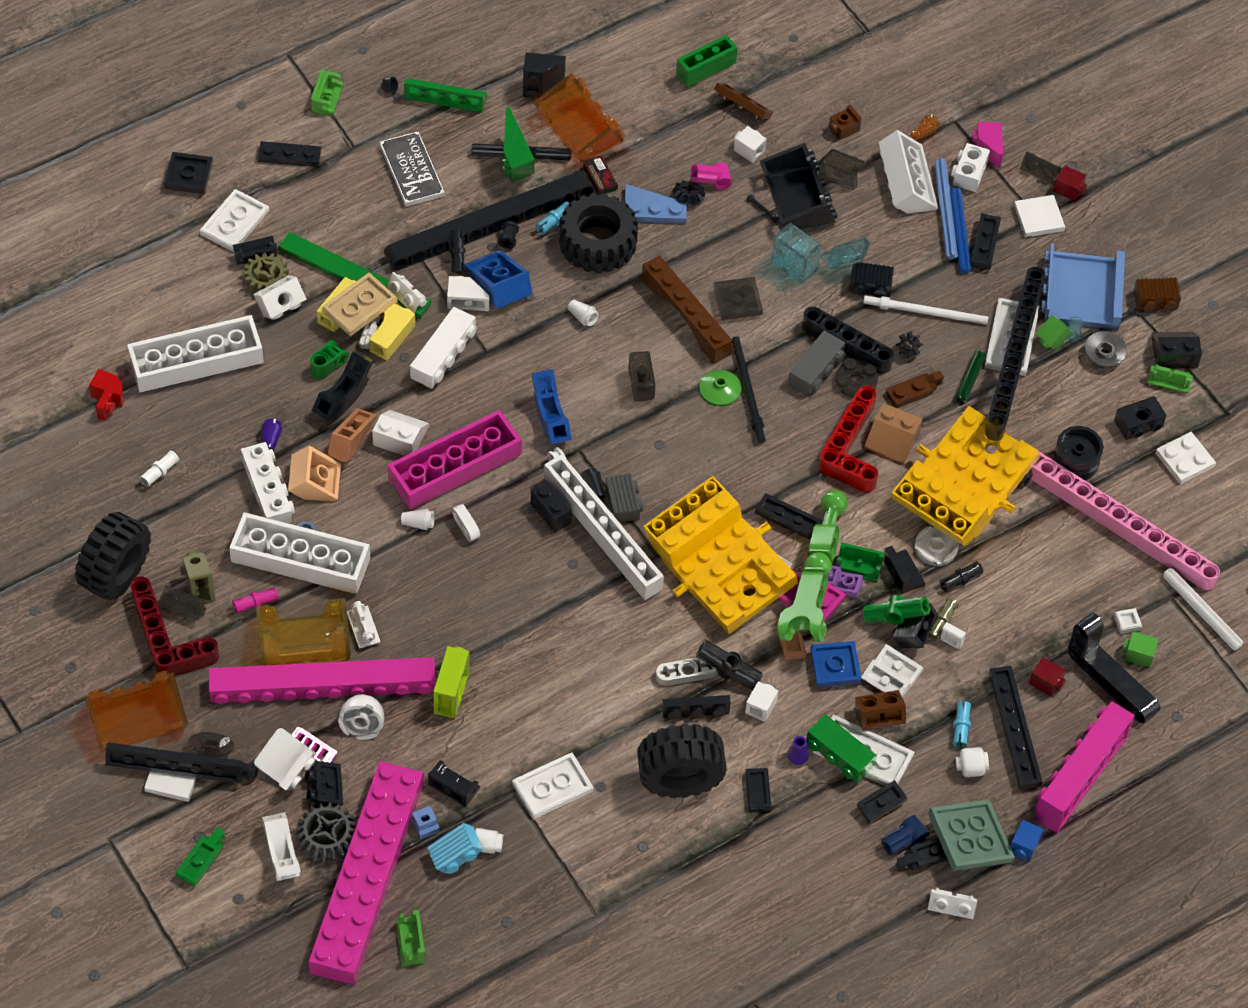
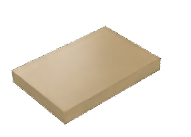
(359, 304)

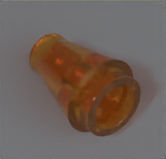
(926, 127)

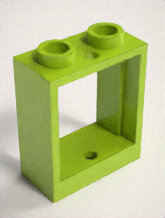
(451, 682)

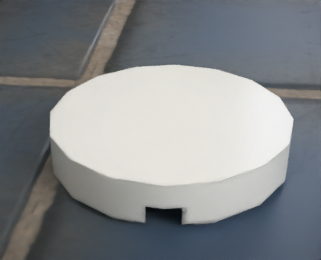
(935, 547)

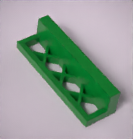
(444, 95)

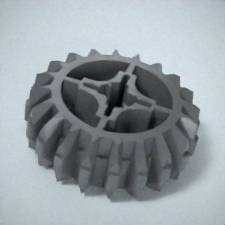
(321, 843)

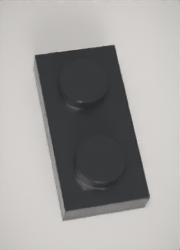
(882, 801)

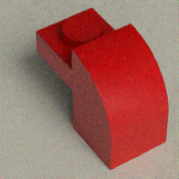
(108, 390)

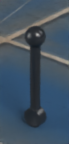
(774, 217)

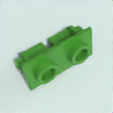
(1170, 379)

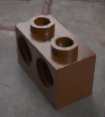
(880, 710)

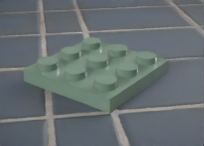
(971, 835)

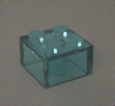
(795, 253)

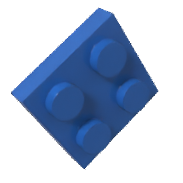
(835, 664)

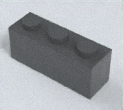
(817, 363)

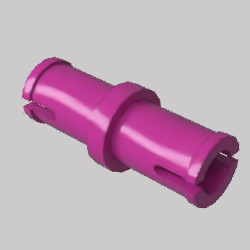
(255, 599)

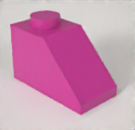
(989, 136)

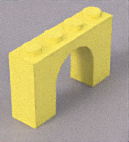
(396, 324)

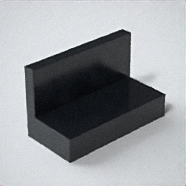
(902, 570)

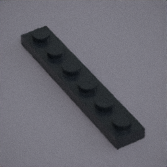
(1015, 727)
(174, 763)

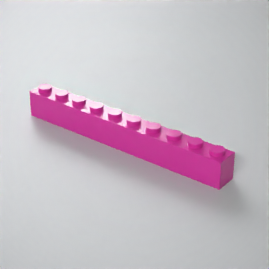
(322, 680)

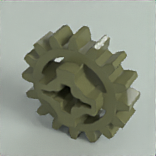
(266, 271)

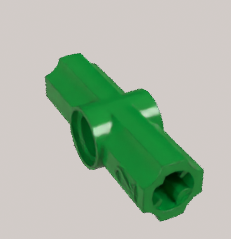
(896, 610)

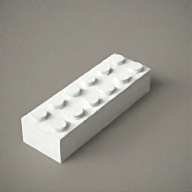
(195, 353)
(300, 553)

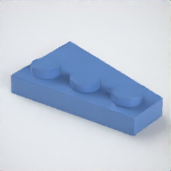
(654, 207)

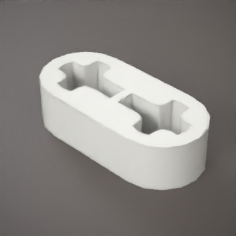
(466, 522)

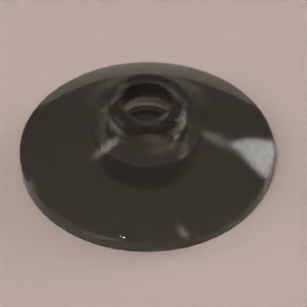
(211, 744)

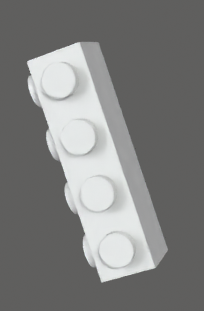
(443, 347)
(266, 483)

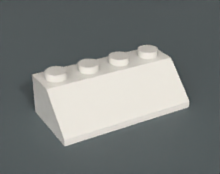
(907, 174)

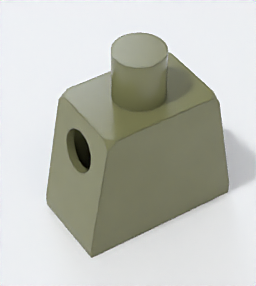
(197, 568)

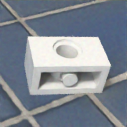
(268, 297)

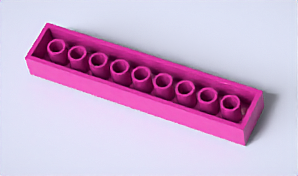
(366, 873)

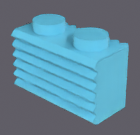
(455, 848)

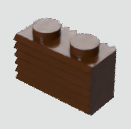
(1157, 294)

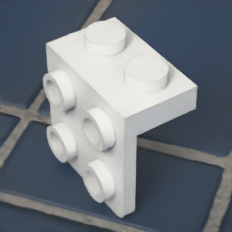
(285, 759)

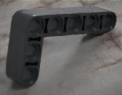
(1108, 673)

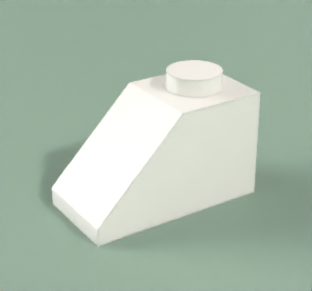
(466, 294)

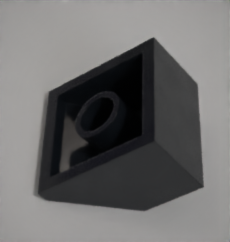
(542, 73)
(1176, 349)

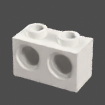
(970, 167)

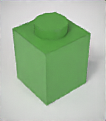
(1053, 333)
(1140, 649)

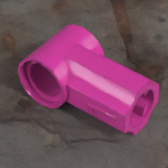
(716, 174)

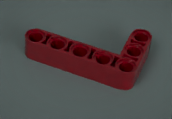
(158, 635)

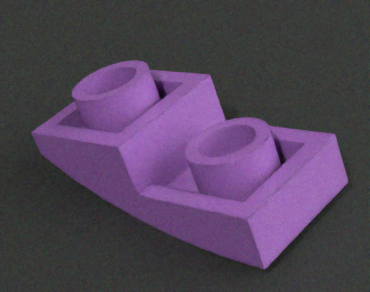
(846, 582)

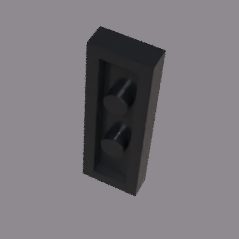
(289, 154)
(985, 241)
(787, 516)
(696, 706)

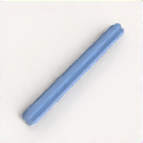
(946, 209)

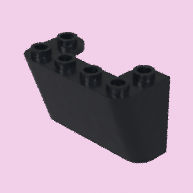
(798, 188)

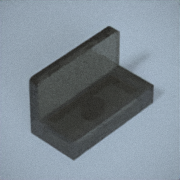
(840, 168)

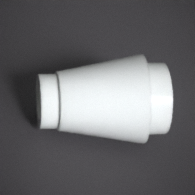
(584, 313)
(419, 519)

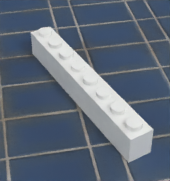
(604, 527)

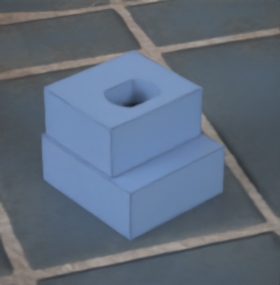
(428, 827)

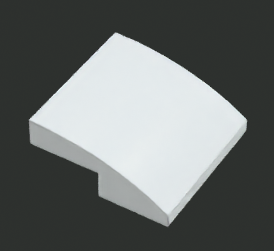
(892, 671)

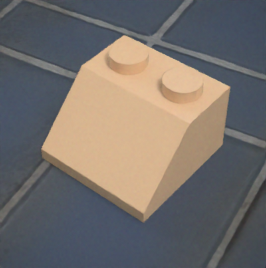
(314, 475)

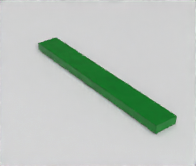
(332, 263)

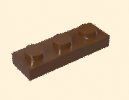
(742, 101)

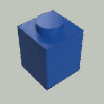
(1026, 840)

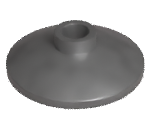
(1105, 342)

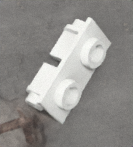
(403, 291)
(363, 625)
(957, 905)

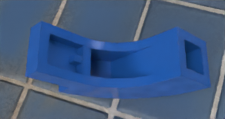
(549, 410)

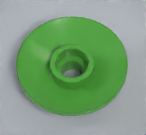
(720, 394)

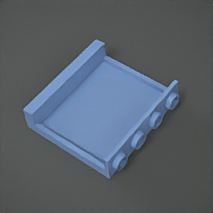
(1084, 288)

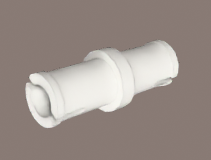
(159, 468)

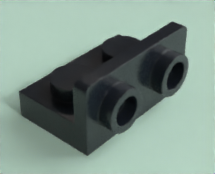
(324, 784)

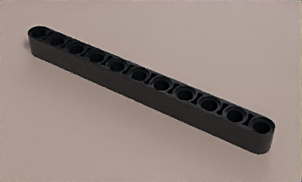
(488, 220)
(1015, 354)

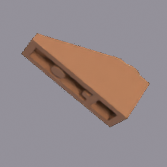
(350, 435)

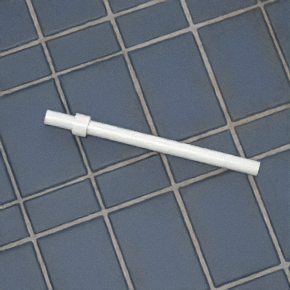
(885, 303)

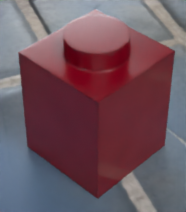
(1070, 183)
(1048, 677)

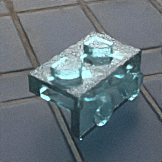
(846, 254)

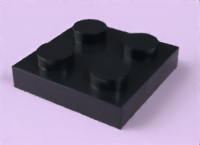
(188, 172)

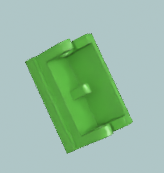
(326, 93)
(410, 939)

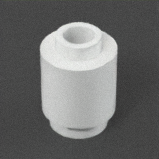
(490, 840)

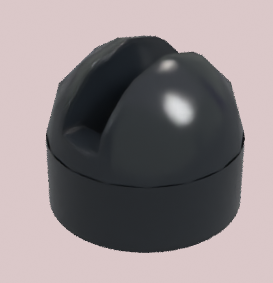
(389, 84)

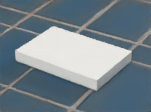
(234, 220)
(552, 785)

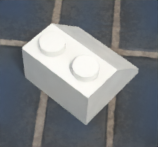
(398, 432)

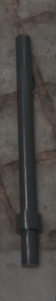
(756, 422)

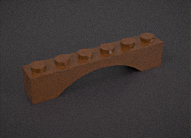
(708, 332)

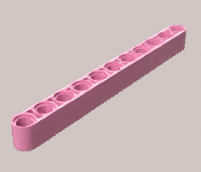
(1126, 523)

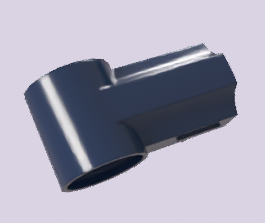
(910, 832)

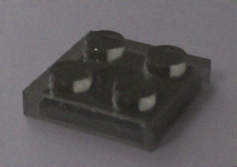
(738, 298)

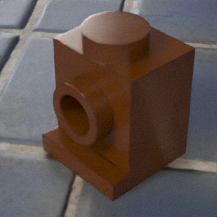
(845, 123)

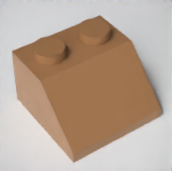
(893, 433)

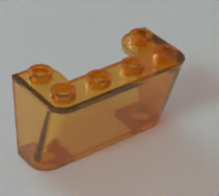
(578, 119)
(136, 712)

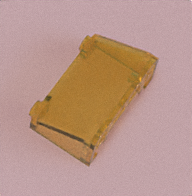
(304, 638)

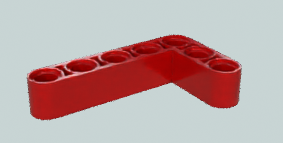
(841, 436)

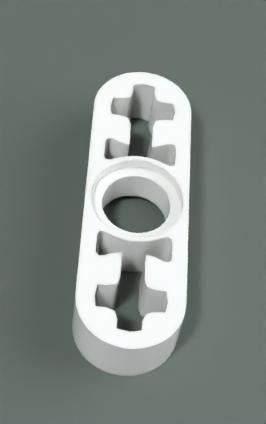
(683, 678)

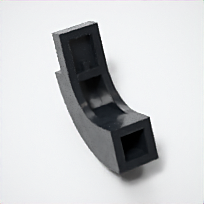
(341, 396)

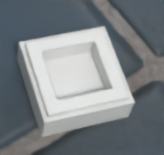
(1127, 621)
(953, 635)

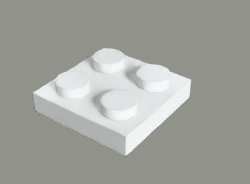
(1185, 458)

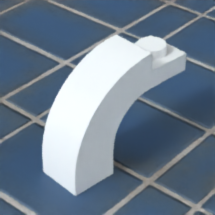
(280, 846)

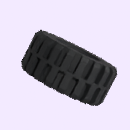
(598, 212)
(112, 555)
(681, 760)

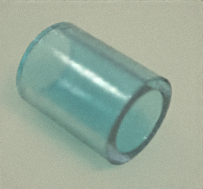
(1075, 325)

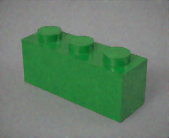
(706, 60)
(841, 748)

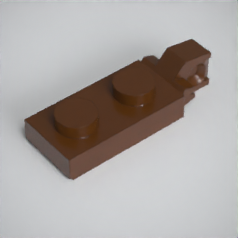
(914, 389)

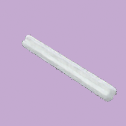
(1203, 609)

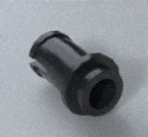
(250, 771)

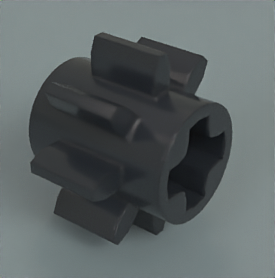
(912, 340)

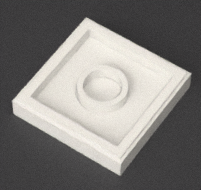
(1039, 216)
(170, 785)

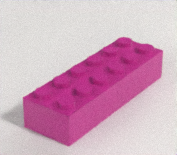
(454, 459)
(1083, 767)

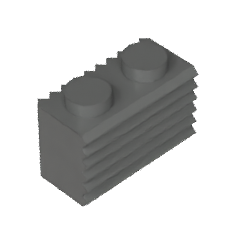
(622, 498)

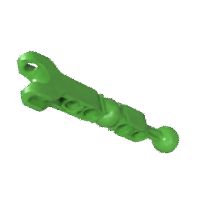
(806, 610)

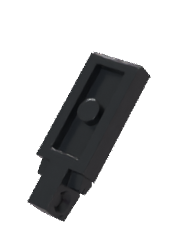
(922, 856)

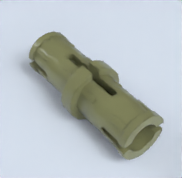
(944, 616)

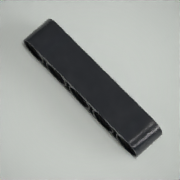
(856, 343)

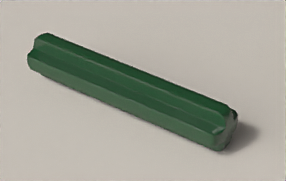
(970, 376)

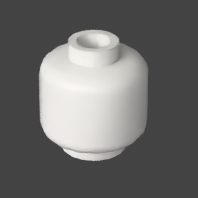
(972, 762)

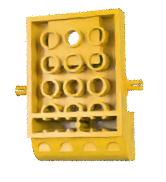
(962, 483)
(719, 555)

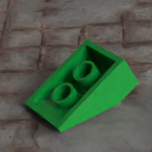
(518, 159)

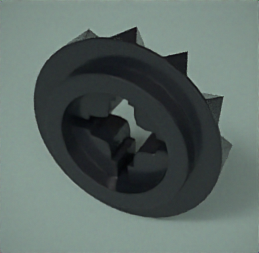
(696, 195)

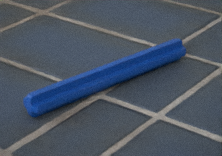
(960, 230)

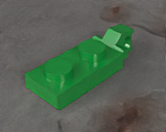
(201, 858)

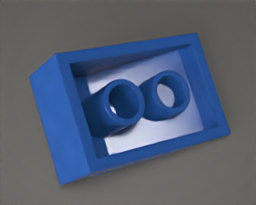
(500, 278)

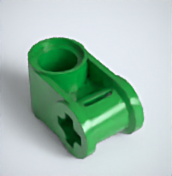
(327, 360)

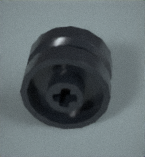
(1079, 451)

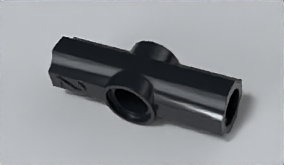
(719, 658)

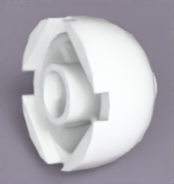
(361, 717)

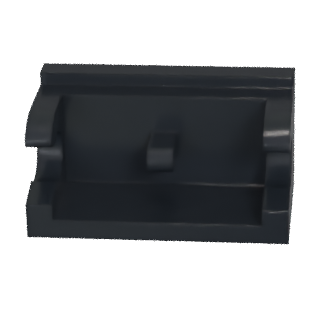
(452, 784)

